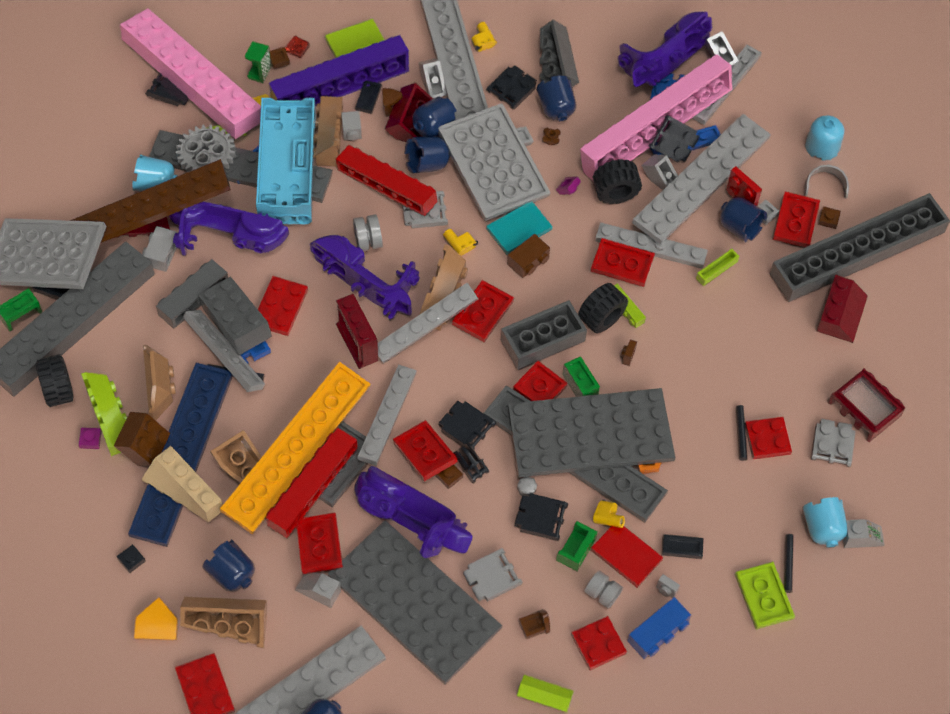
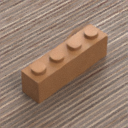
(329, 131)
(449, 275)
(226, 617)

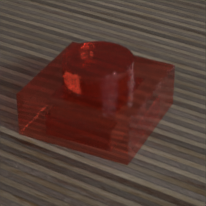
(297, 46)

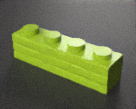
(717, 267)
(632, 312)

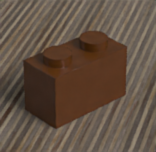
(528, 256)

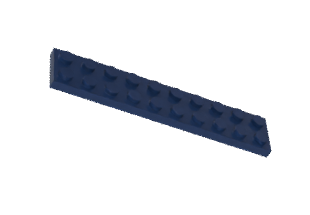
(188, 437)

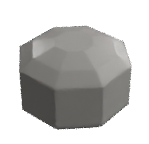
(526, 486)

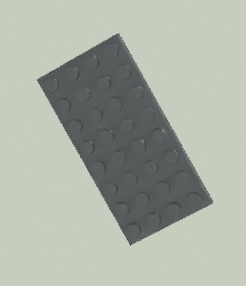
(590, 432)
(415, 602)

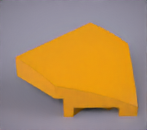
(156, 622)

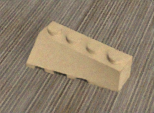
(179, 481)

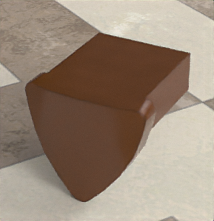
(390, 97)
(535, 624)

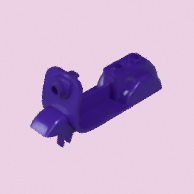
(680, 43)
(248, 229)
(346, 262)
(394, 500)

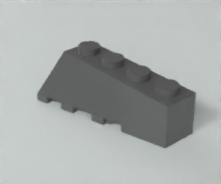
(556, 53)

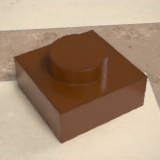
(279, 58)
(829, 217)
(628, 352)
(450, 476)

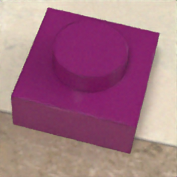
(568, 185)
(90, 438)

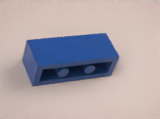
(659, 628)

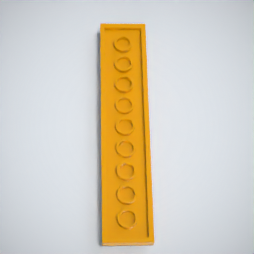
(295, 447)

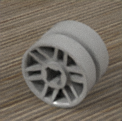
(367, 232)

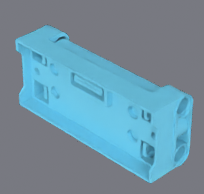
(286, 160)

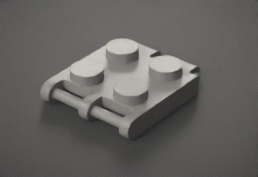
(432, 217)
(834, 442)
(491, 576)

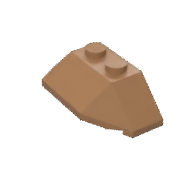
(158, 382)

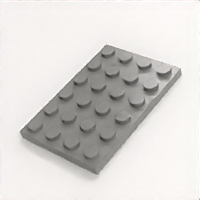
(493, 161)
(48, 252)

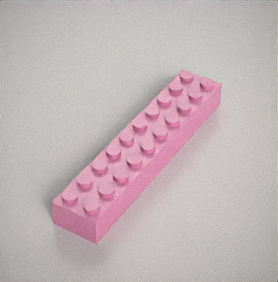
(191, 73)
(681, 101)

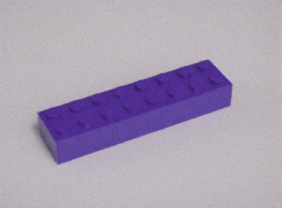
(345, 73)

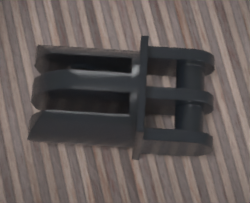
(468, 460)

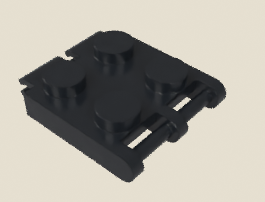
(513, 85)
(166, 92)
(675, 139)
(465, 424)
(540, 516)

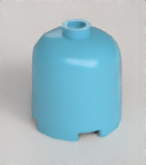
(825, 137)
(151, 172)
(826, 521)

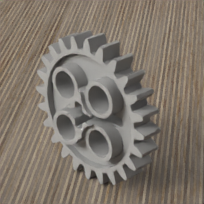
(205, 149)

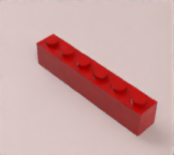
(387, 180)
(311, 482)

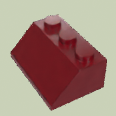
(400, 119)
(843, 309)

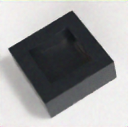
(131, 558)

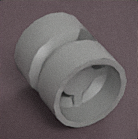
(603, 589)

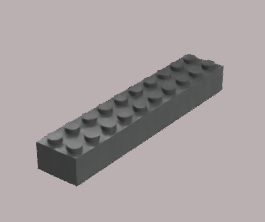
(859, 247)
(73, 316)

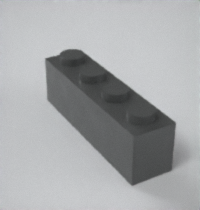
(186, 296)

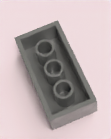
(235, 315)
(543, 334)

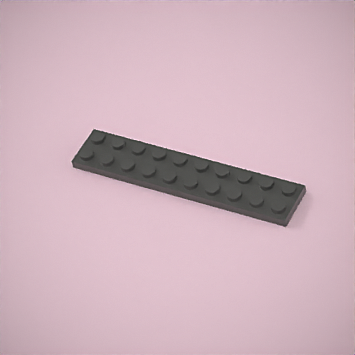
(244, 166)
(619, 484)

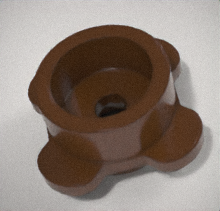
(551, 140)

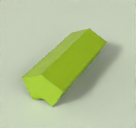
(545, 693)

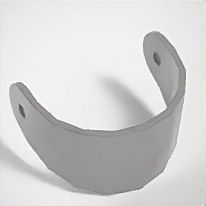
(833, 170)

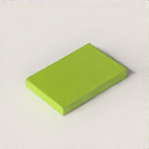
(354, 38)
(764, 595)

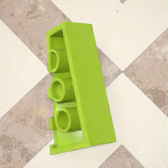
(105, 407)

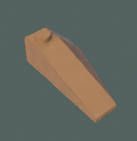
(237, 456)

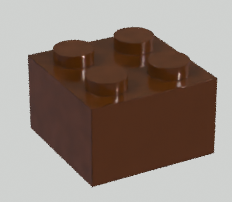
(141, 438)

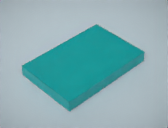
(518, 226)

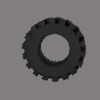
(617, 181)
(603, 308)
(54, 380)

